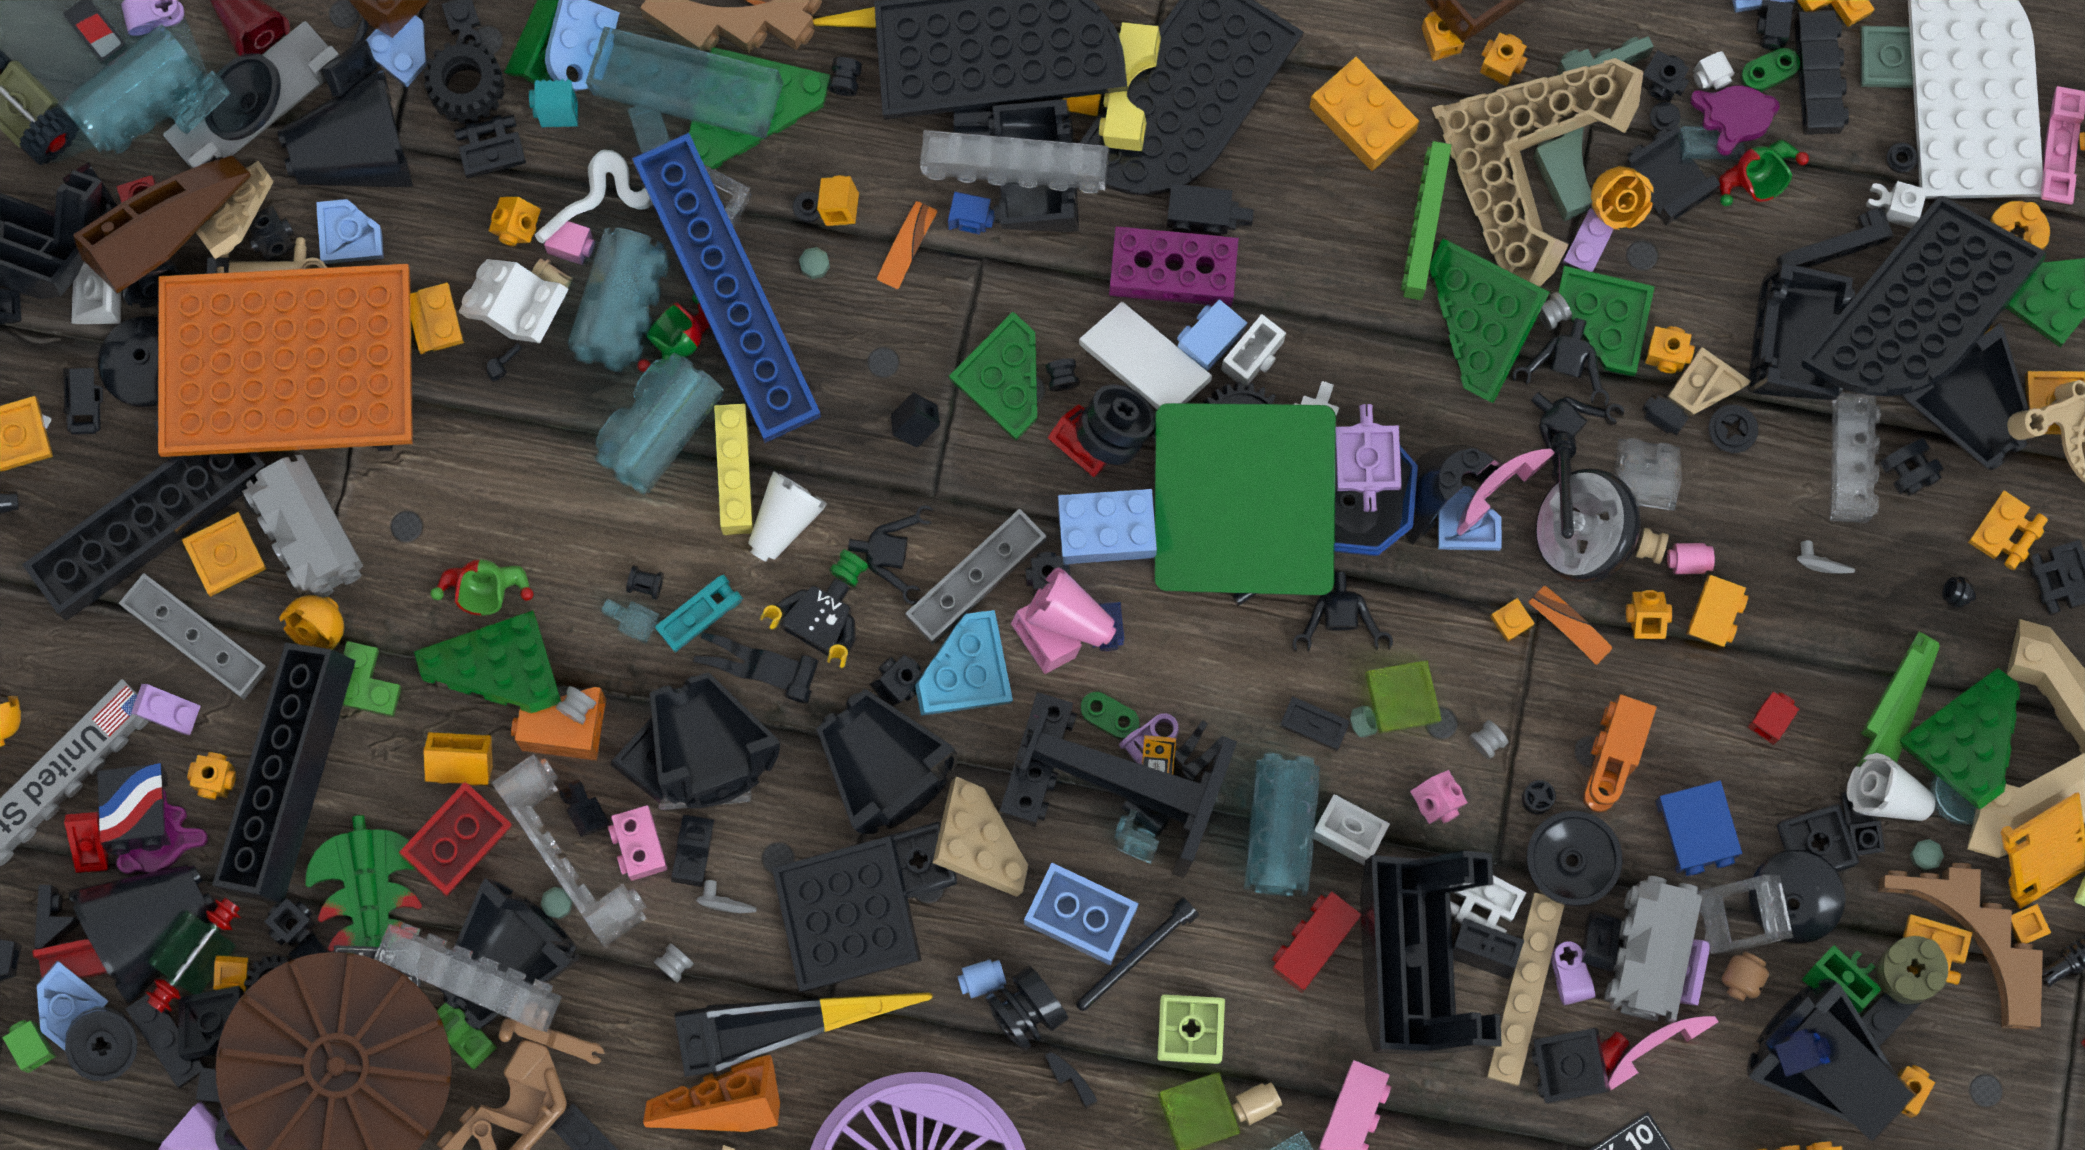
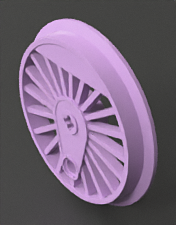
(927, 1096)

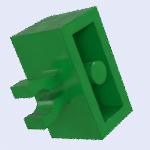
(1850, 977)

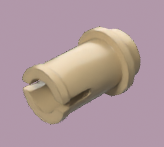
(549, 273)

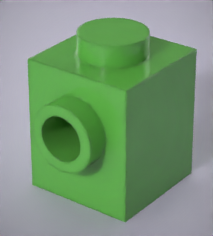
(28, 1045)

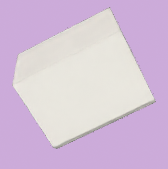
(94, 299)
(1350, 830)

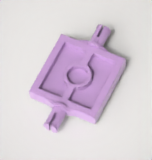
(1368, 458)

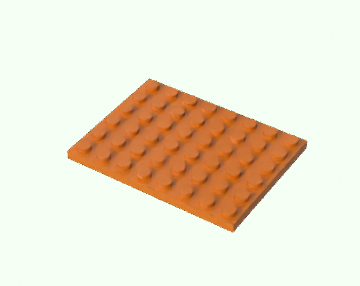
(284, 360)

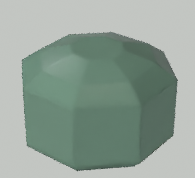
(814, 263)
(1363, 721)
(1926, 855)
(556, 903)

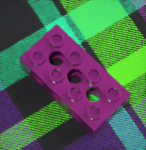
(1168, 247)

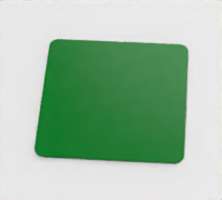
(1245, 498)

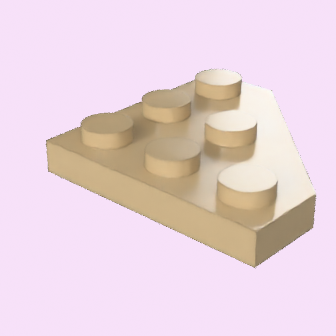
(234, 217)
(977, 840)

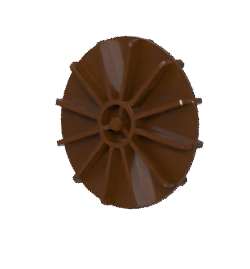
(333, 1058)

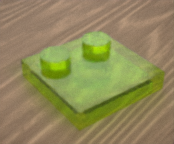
(1403, 696)
(1198, 1113)

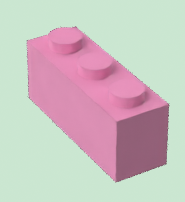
(1356, 1108)

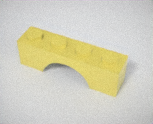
(1124, 122)
(733, 469)

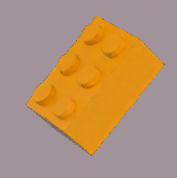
(1364, 113)

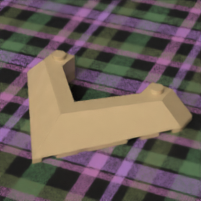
(1496, 126)
(2046, 662)

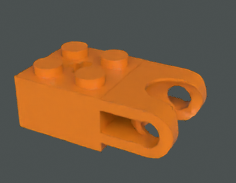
(1617, 750)

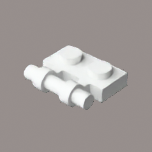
(1500, 899)

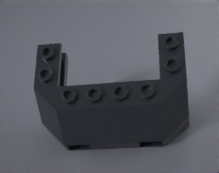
(39, 244)
(1411, 954)

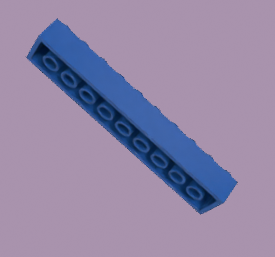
(726, 287)

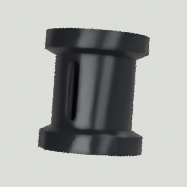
(645, 582)

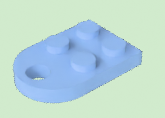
(576, 38)

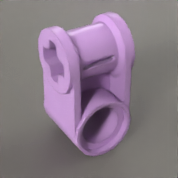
(146, 15)
(1137, 736)
(1572, 980)

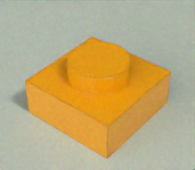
(1512, 620)
(2029, 925)
(230, 972)

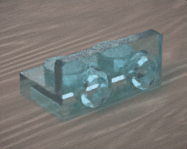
(1135, 843)

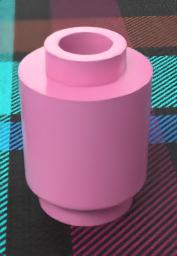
(1691, 558)

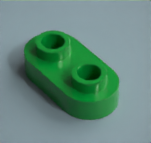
(1771, 69)
(1108, 717)

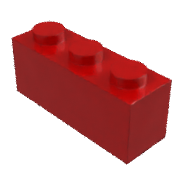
(1315, 941)

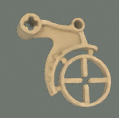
(2068, 413)

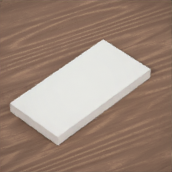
(1144, 358)

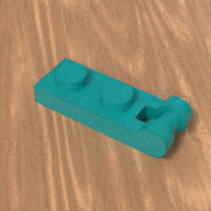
(698, 613)

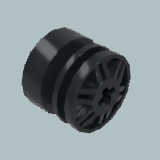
(1026, 1008)

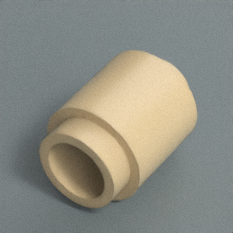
(1257, 1103)

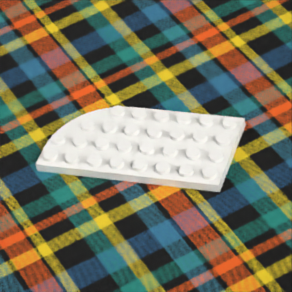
(1975, 99)

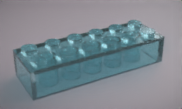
(684, 82)

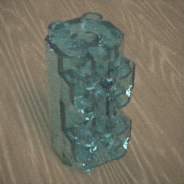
(131, 89)
(618, 299)
(666, 414)
(1282, 825)

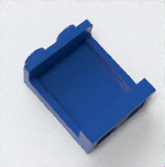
(1700, 828)

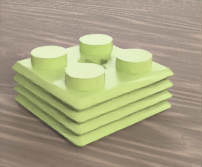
(1206, 1014)

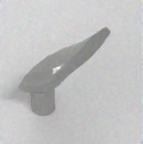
(1818, 563)
(724, 904)

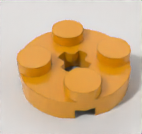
(2027, 217)

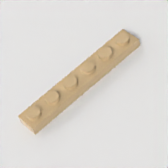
(1526, 990)

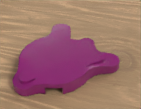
(1736, 113)
(181, 841)

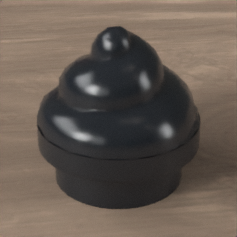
(1958, 592)

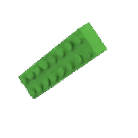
(1427, 217)

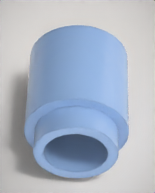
(981, 978)

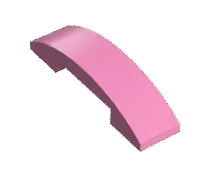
(2062, 145)
(1523, 465)
(1689, 1029)

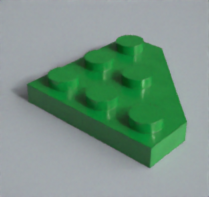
(2053, 299)
(1614, 315)
(1003, 376)

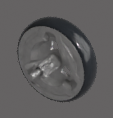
(1608, 541)

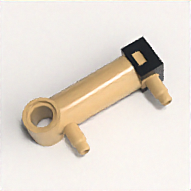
(225, 265)

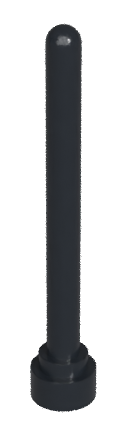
(1565, 448)
(1181, 914)

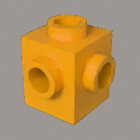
(1503, 58)
(514, 220)
(1669, 349)
(1649, 614)
(219, 783)

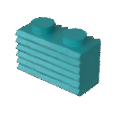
(554, 103)

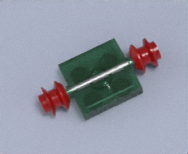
(190, 953)

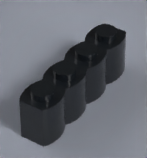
(1819, 72)

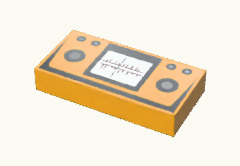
(1159, 753)

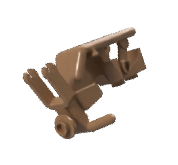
(534, 1090)

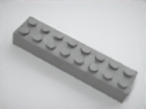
(975, 576)
(193, 636)

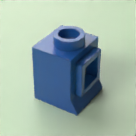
(970, 213)

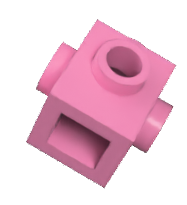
(1439, 798)

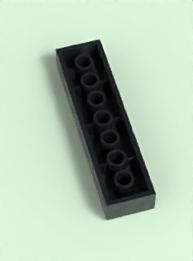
(138, 527)
(284, 772)

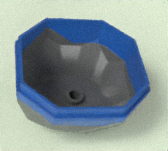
(1375, 531)

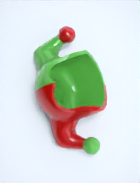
(482, 586)

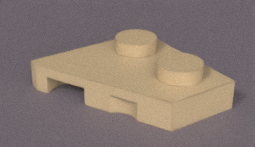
(1706, 383)

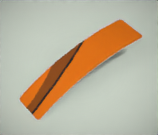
(906, 244)
(1571, 624)

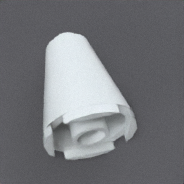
(782, 516)
(1888, 791)

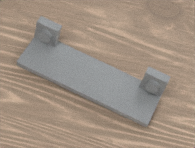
(300, 64)

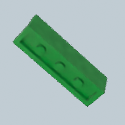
(530, 51)

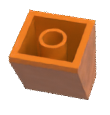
(556, 734)

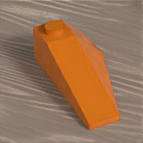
(733, 1101)

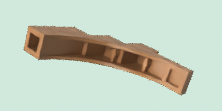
(746, 27)
(2014, 969)

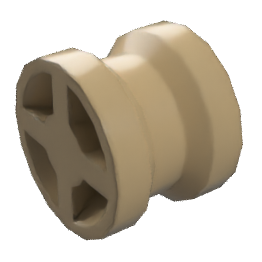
(1652, 545)

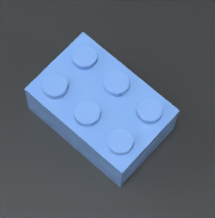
(1107, 526)
(1080, 914)

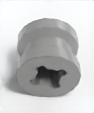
(1554, 311)
(576, 705)
(1488, 739)
(673, 962)

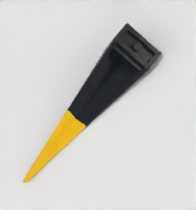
(737, 1032)

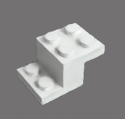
(513, 300)

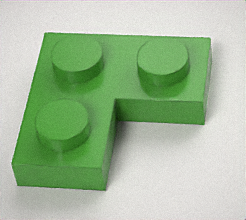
(365, 692)

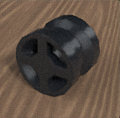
(1062, 374)
(1542, 792)

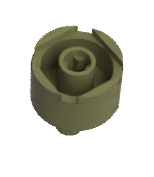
(1906, 986)

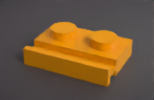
(435, 318)

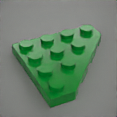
(801, 93)
(1485, 314)
(498, 661)
(1970, 739)

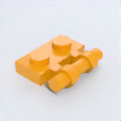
(2000, 524)
(1951, 940)

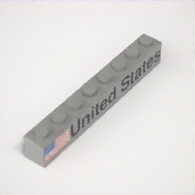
(66, 766)

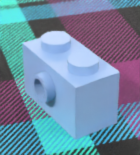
(1212, 334)

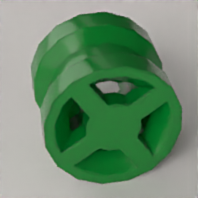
(848, 568)

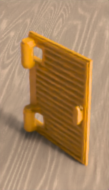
(2051, 850)

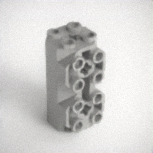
(304, 527)
(1654, 950)

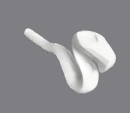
(601, 163)

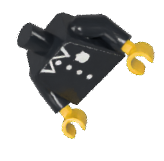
(817, 619)

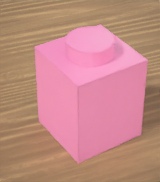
(571, 243)

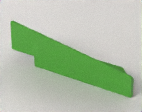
(1900, 700)

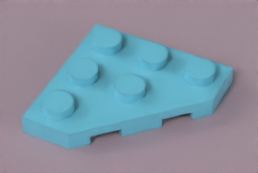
(966, 669)

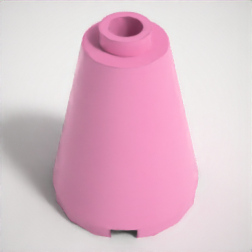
(1070, 611)

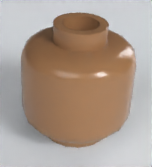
(1745, 976)

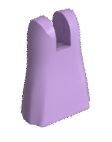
(195, 1131)

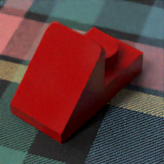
(84, 842)

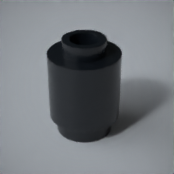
(1665, 413)

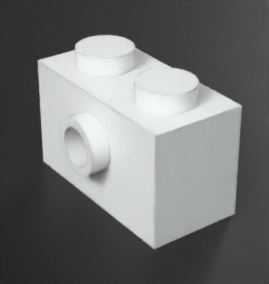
(1254, 351)

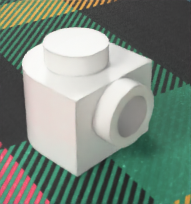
(1713, 72)

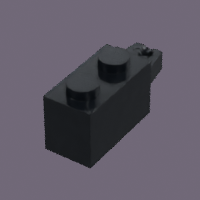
(1205, 210)

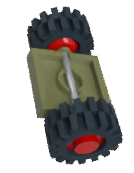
(31, 114)

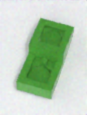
(465, 1040)

